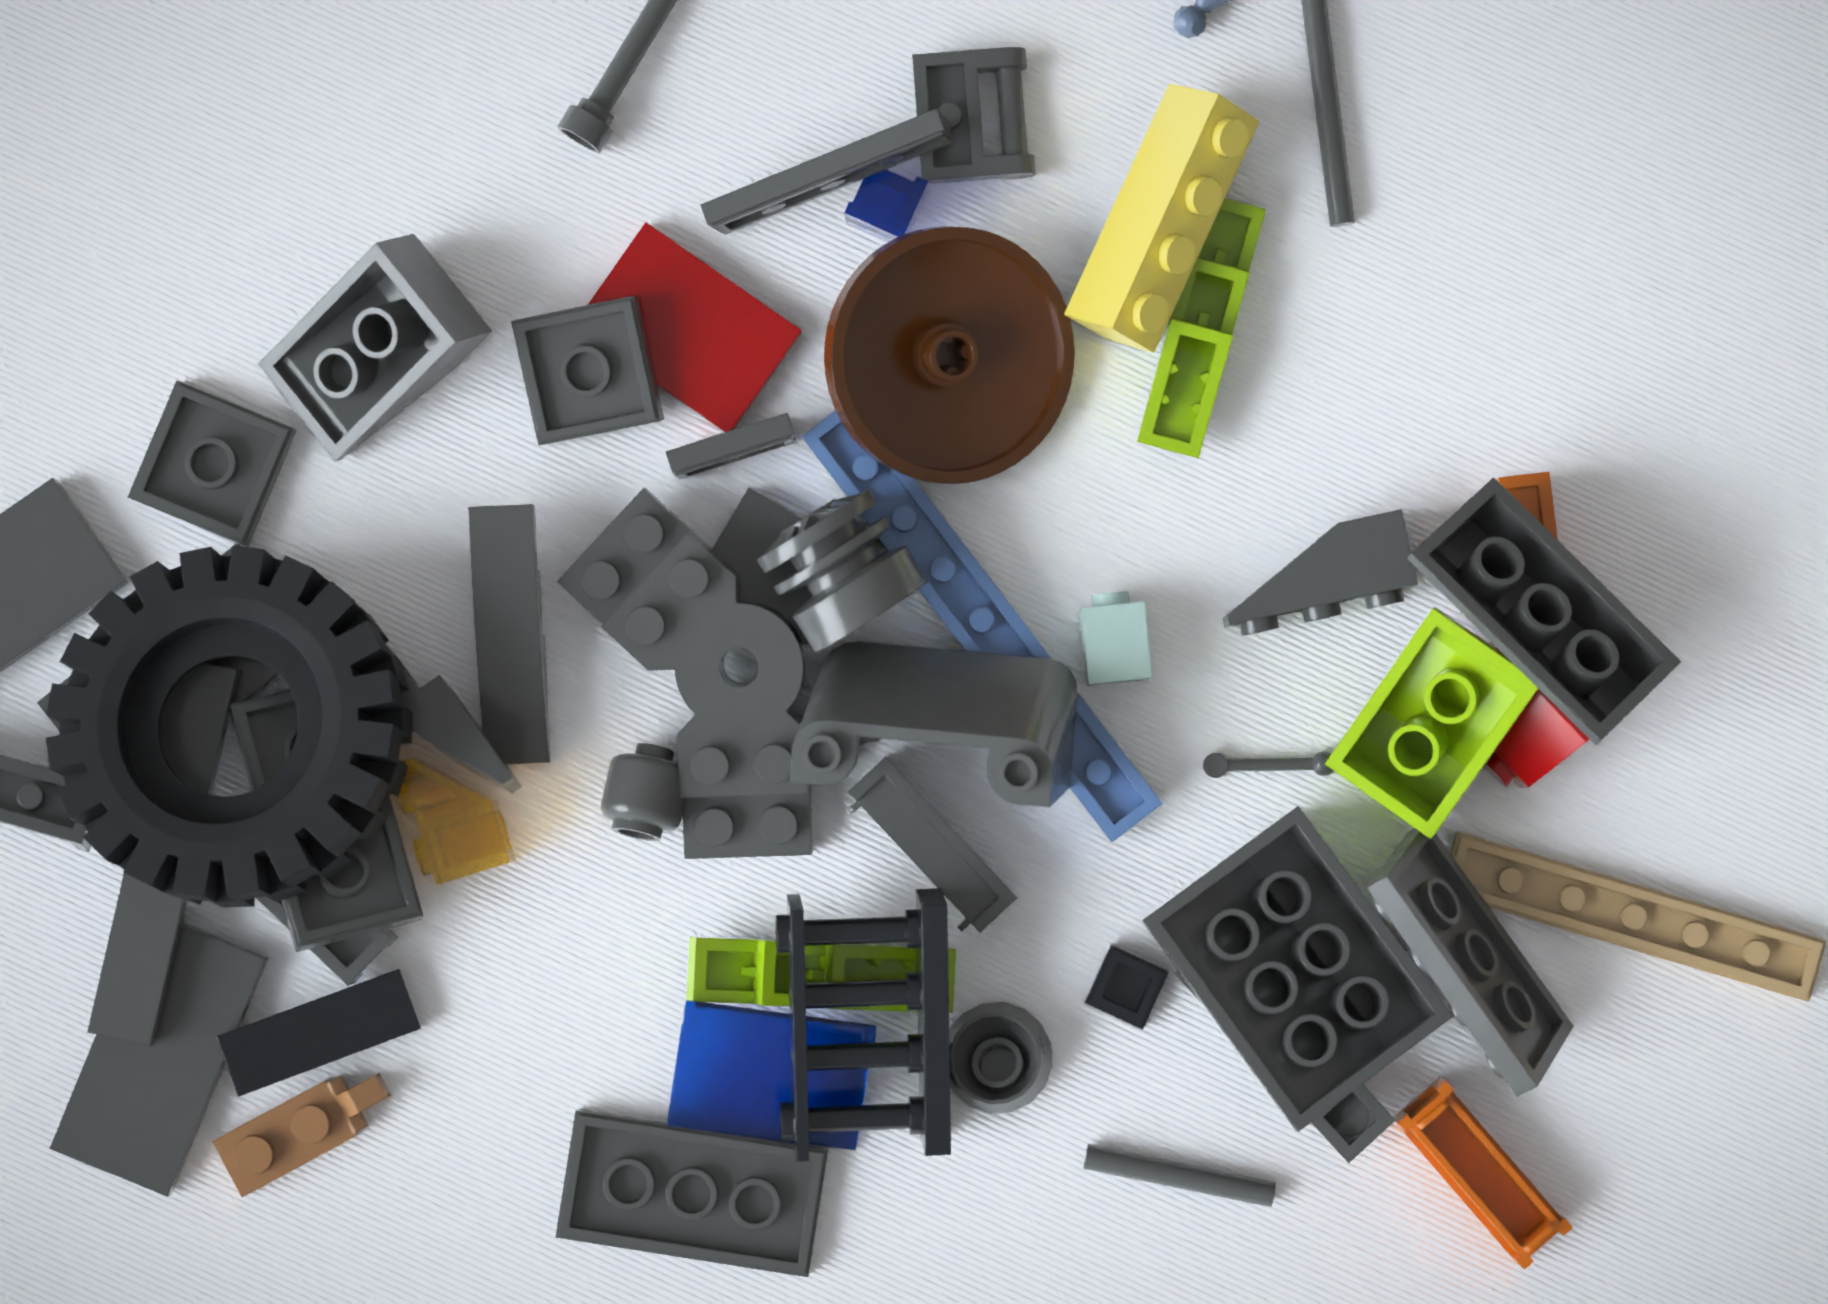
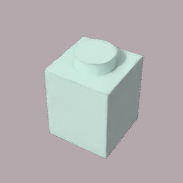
(1115, 639)

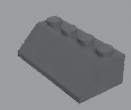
(1544, 610)

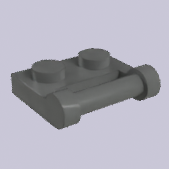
(951, 85)

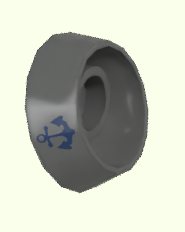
(1006, 1074)

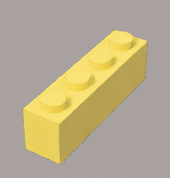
(1162, 217)

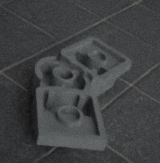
(682, 612)

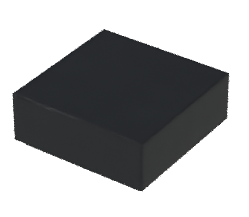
(1126, 986)

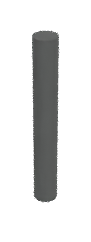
(1179, 1175)

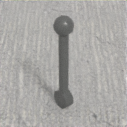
(1216, 765)

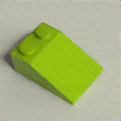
(1432, 723)

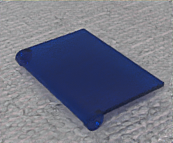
(738, 1070)

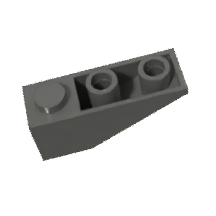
(1344, 564)

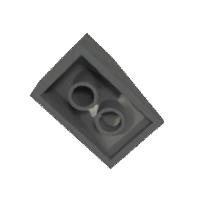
(374, 344)

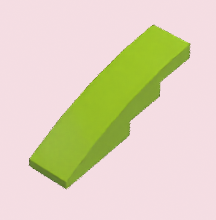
(1201, 333)
(755, 974)

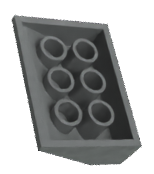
(1297, 969)

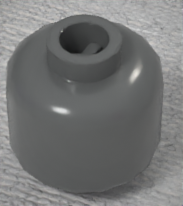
(643, 793)

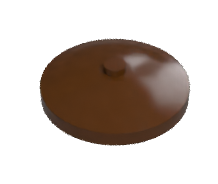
(949, 354)

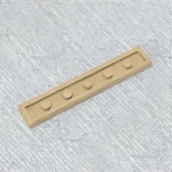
(1640, 918)

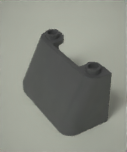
(947, 697)

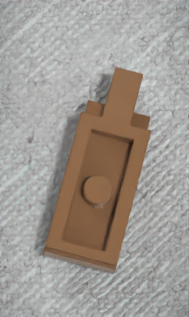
(297, 1131)

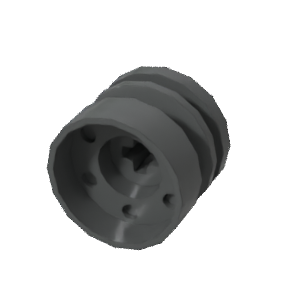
(841, 569)

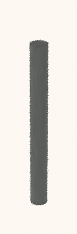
(1328, 113)

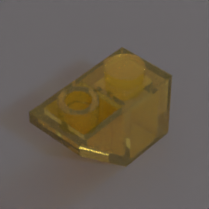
(457, 824)

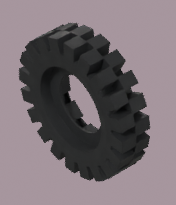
(321, 797)

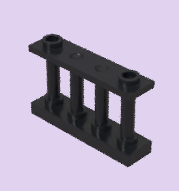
(921, 1053)

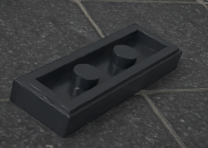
(318, 1032)

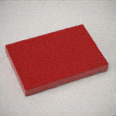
(704, 333)

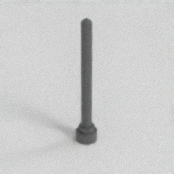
(591, 118)

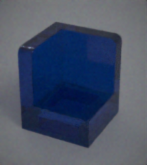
(887, 205)

